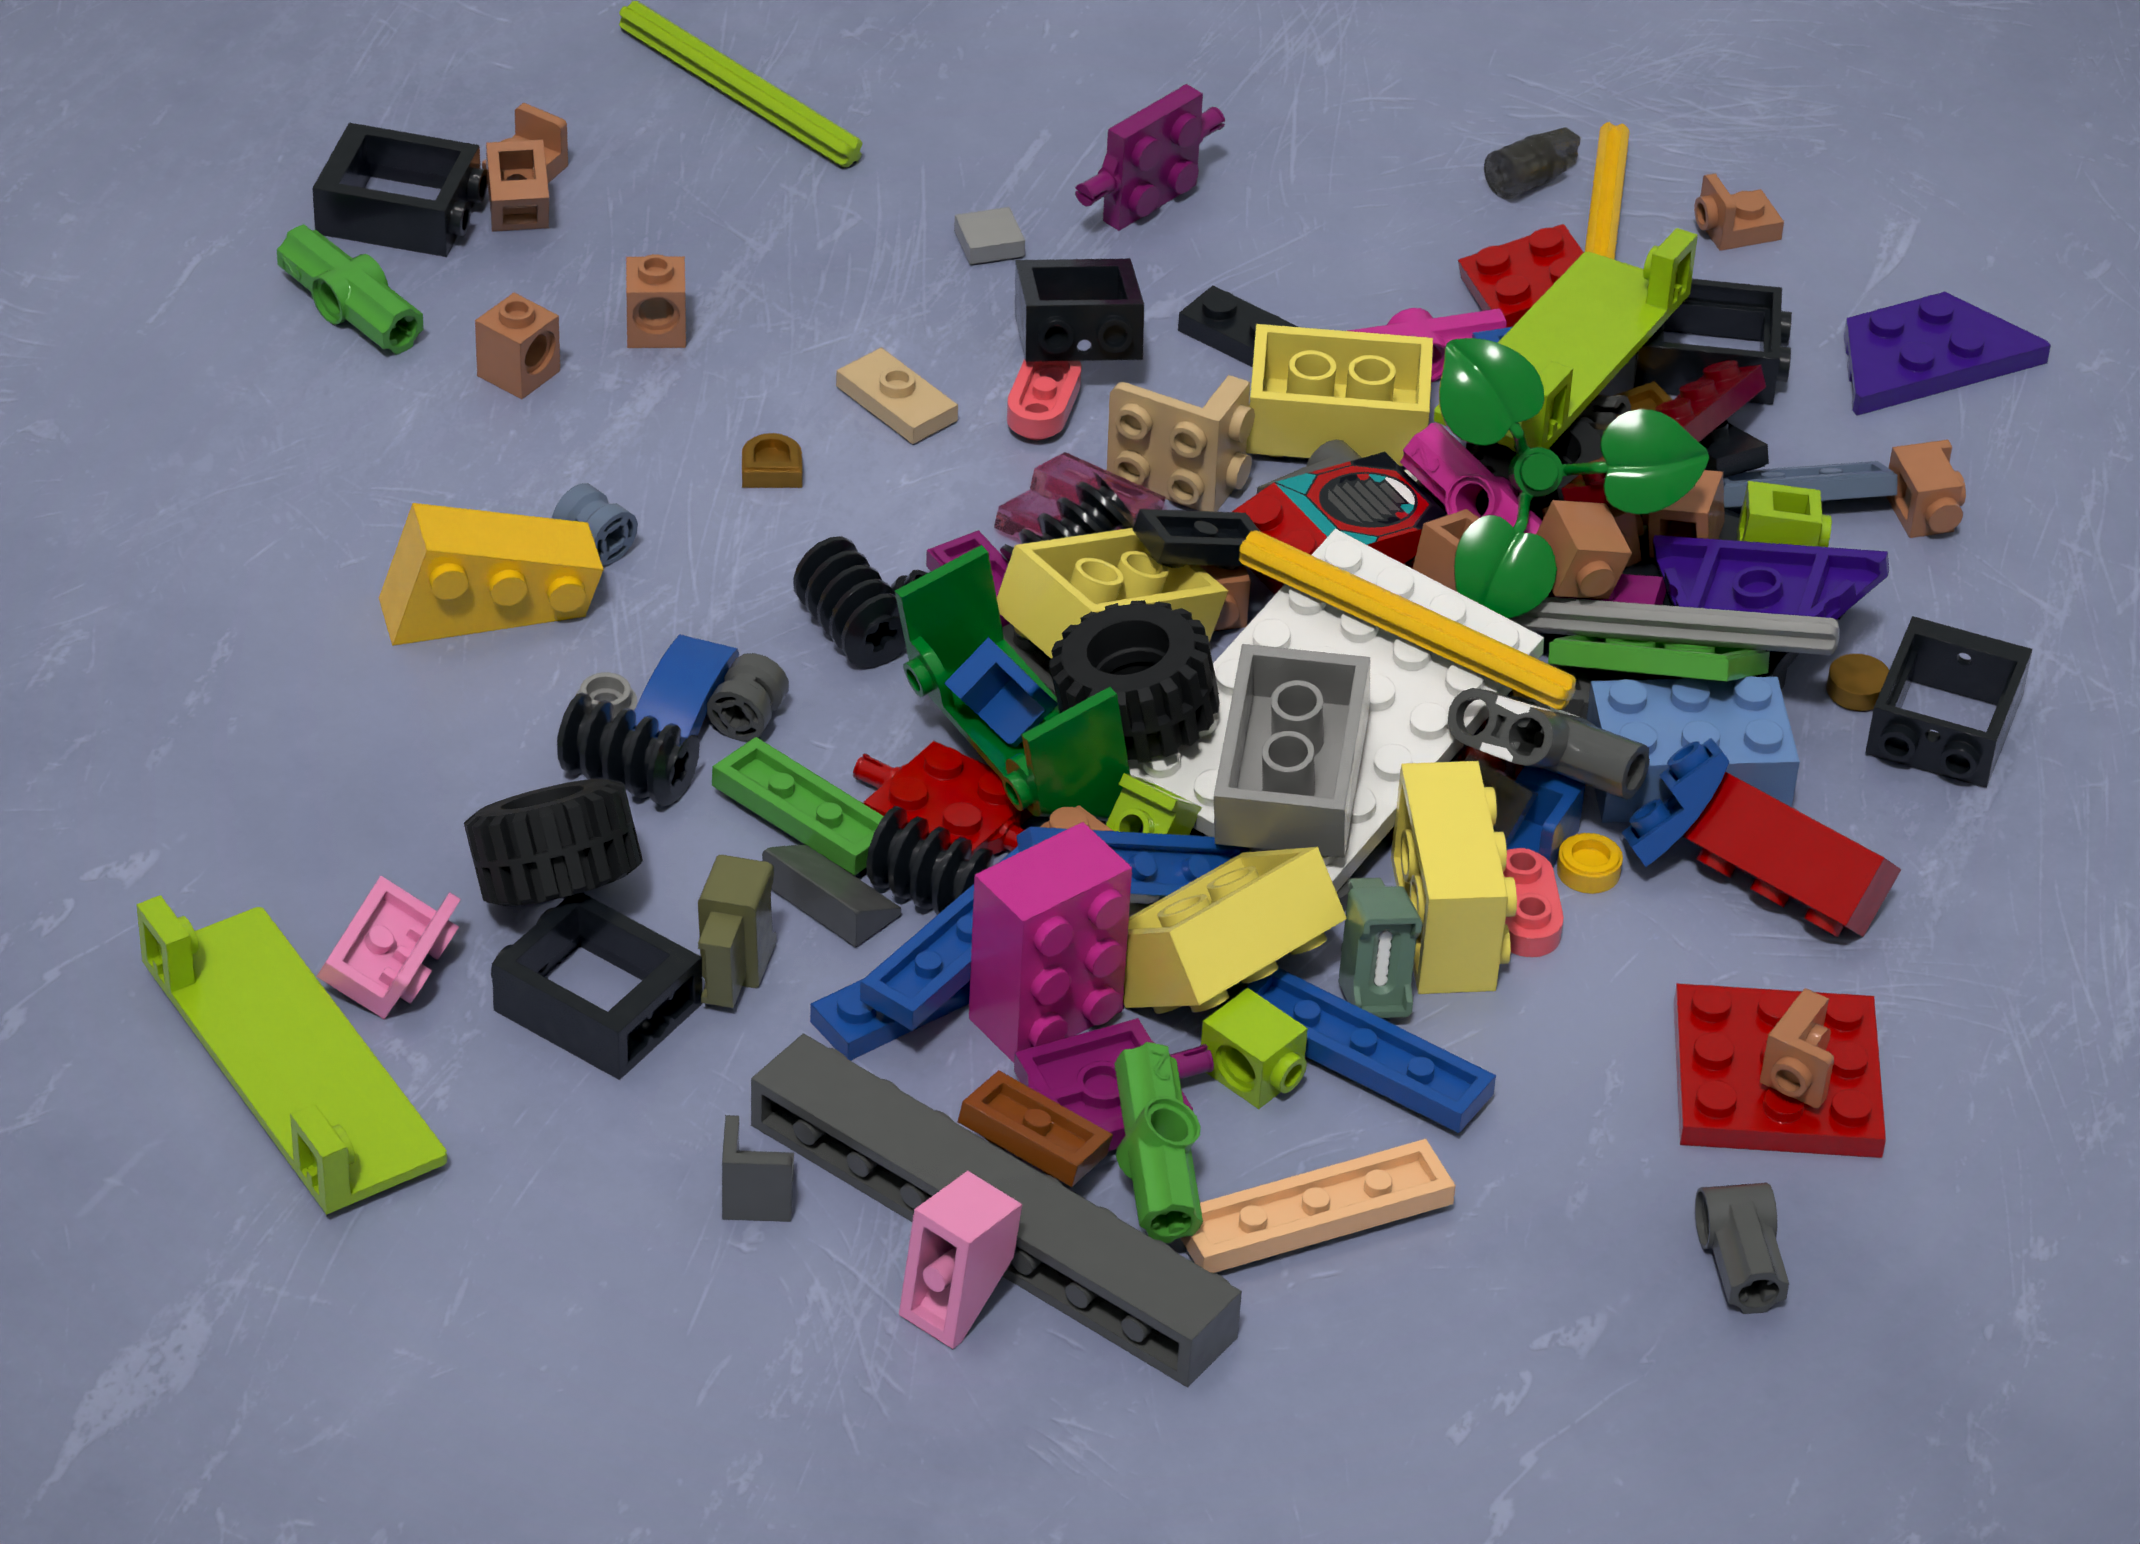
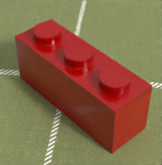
(1792, 857)

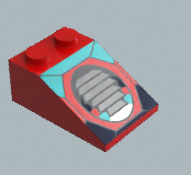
(1362, 498)

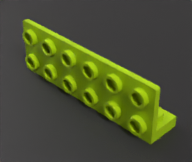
(1593, 327)
(289, 1053)

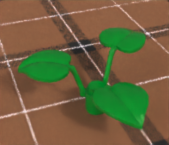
(1486, 394)

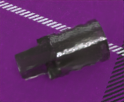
(1531, 162)

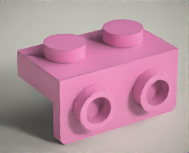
(386, 945)

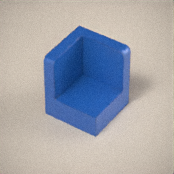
(1000, 692)
(1553, 814)

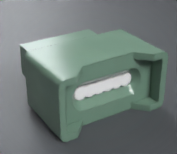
(1379, 948)

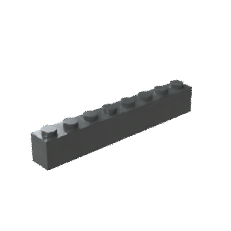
(1065, 1246)

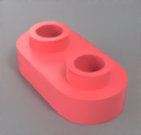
(1043, 397)
(1539, 913)

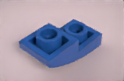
(685, 683)
(1693, 780)

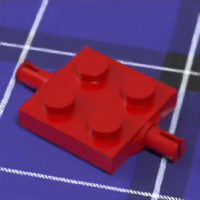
(948, 793)

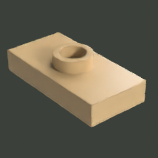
(897, 395)

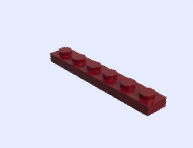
(1697, 409)

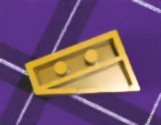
(485, 573)

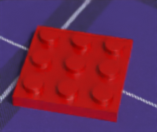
(1720, 1064)

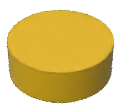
(1589, 863)

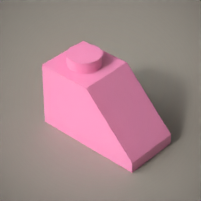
(957, 1256)

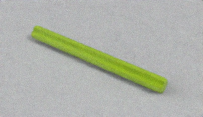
(741, 84)

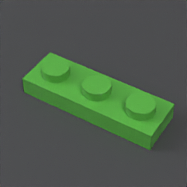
(798, 803)

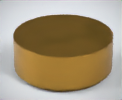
(1856, 681)

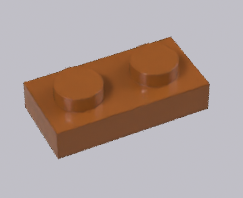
(1035, 1128)

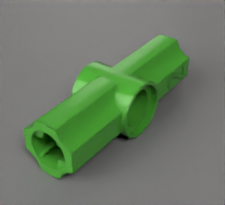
(350, 289)
(1158, 1142)

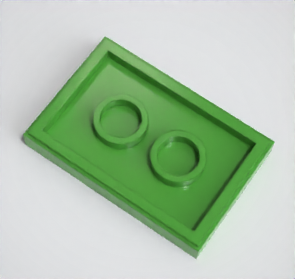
(1658, 658)

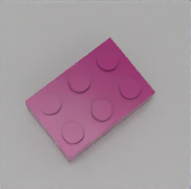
(1049, 941)

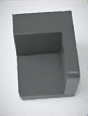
(755, 1182)

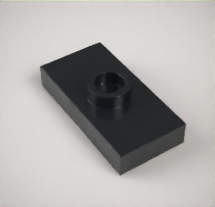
(1734, 450)

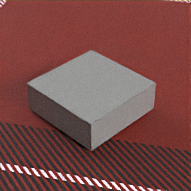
(989, 235)

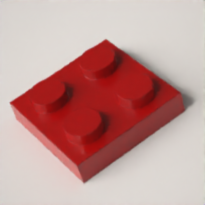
(1519, 271)

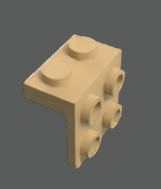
(1180, 448)

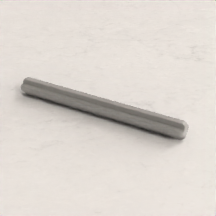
(1683, 625)

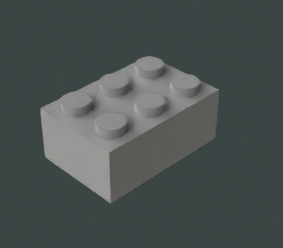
(1292, 750)

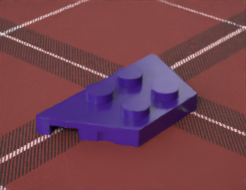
(1931, 349)
(1767, 575)

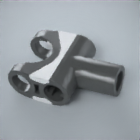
(1553, 741)

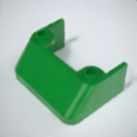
(1060, 762)

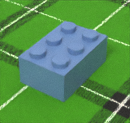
(1666, 714)

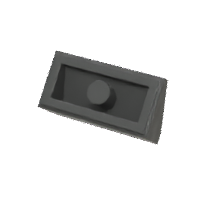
(829, 893)

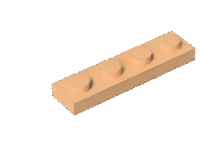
(1319, 1206)

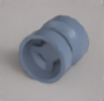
(610, 524)

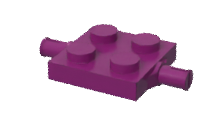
(1151, 157)
(1083, 1075)

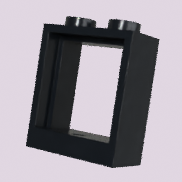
(390, 219)
(1078, 301)
(1721, 311)
(1932, 658)
(630, 1029)

